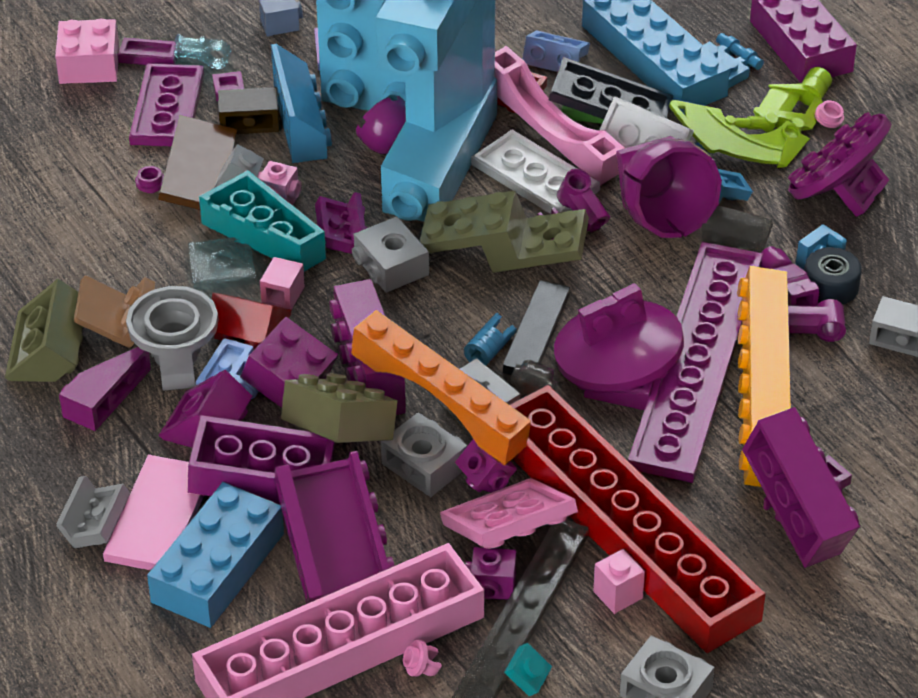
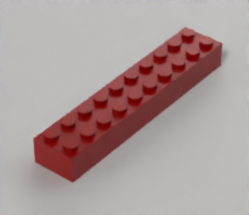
(626, 512)

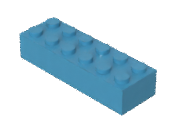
(657, 49)

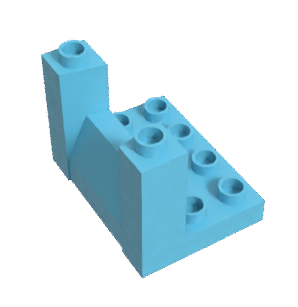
(438, 62)

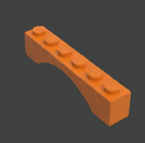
(490, 420)

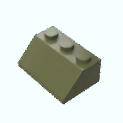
(46, 336)

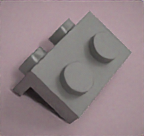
(91, 513)

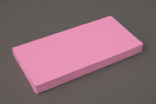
(153, 514)

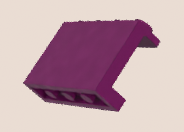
(332, 525)

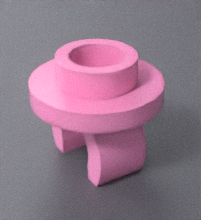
(418, 659)

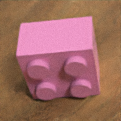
(87, 51)

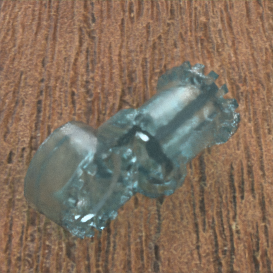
(201, 49)

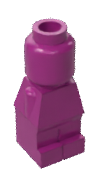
(800, 288)

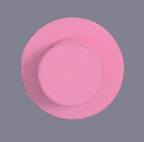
(829, 114)

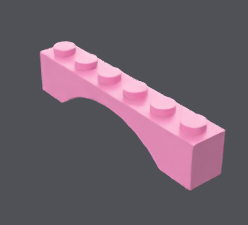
(586, 148)

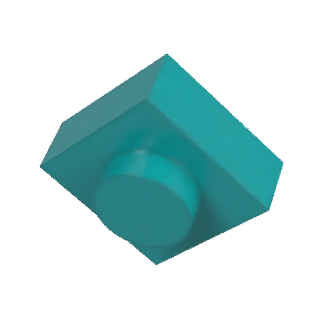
(528, 669)

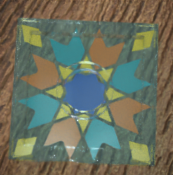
(221, 264)

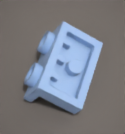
(548, 50)

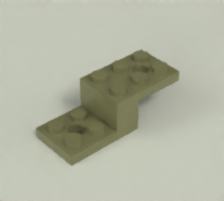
(504, 231)

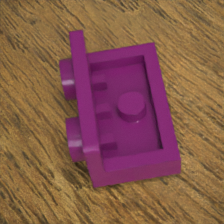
(340, 221)

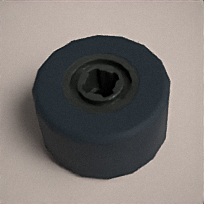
(835, 273)

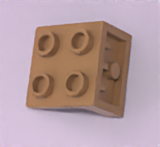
(107, 309)

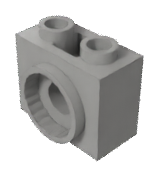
(391, 254)
(423, 454)
(665, 672)

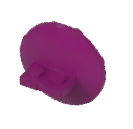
(846, 165)
(619, 343)

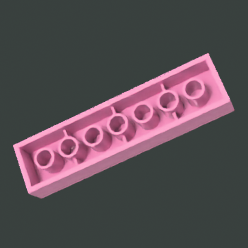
(344, 631)

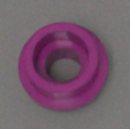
(149, 179)

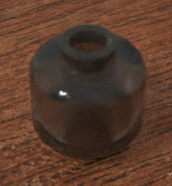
(531, 377)

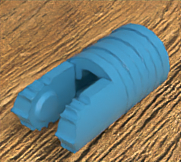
(488, 341)

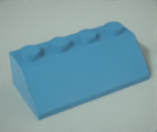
(299, 107)

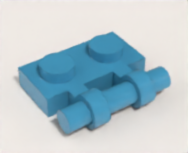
(740, 66)

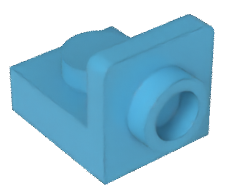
(734, 186)
(818, 239)

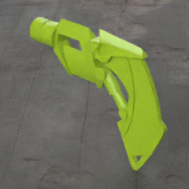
(774, 147)

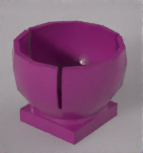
(668, 184)

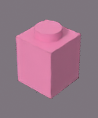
(282, 283)
(618, 581)

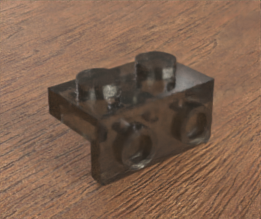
(737, 229)

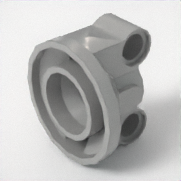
(173, 327)

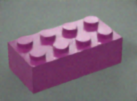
(804, 36)
(351, 306)
(248, 453)
(800, 487)

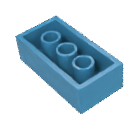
(216, 554)

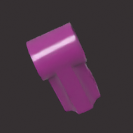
(577, 195)
(825, 320)

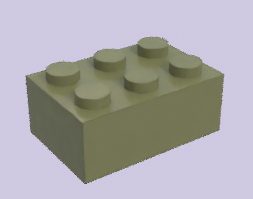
(339, 408)

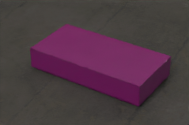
(146, 51)

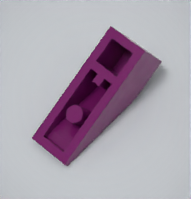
(101, 389)

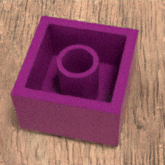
(285, 356)

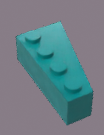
(263, 219)

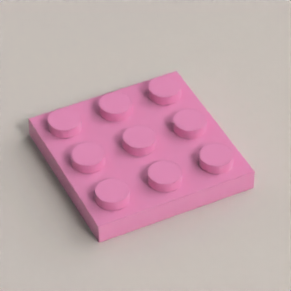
(509, 513)

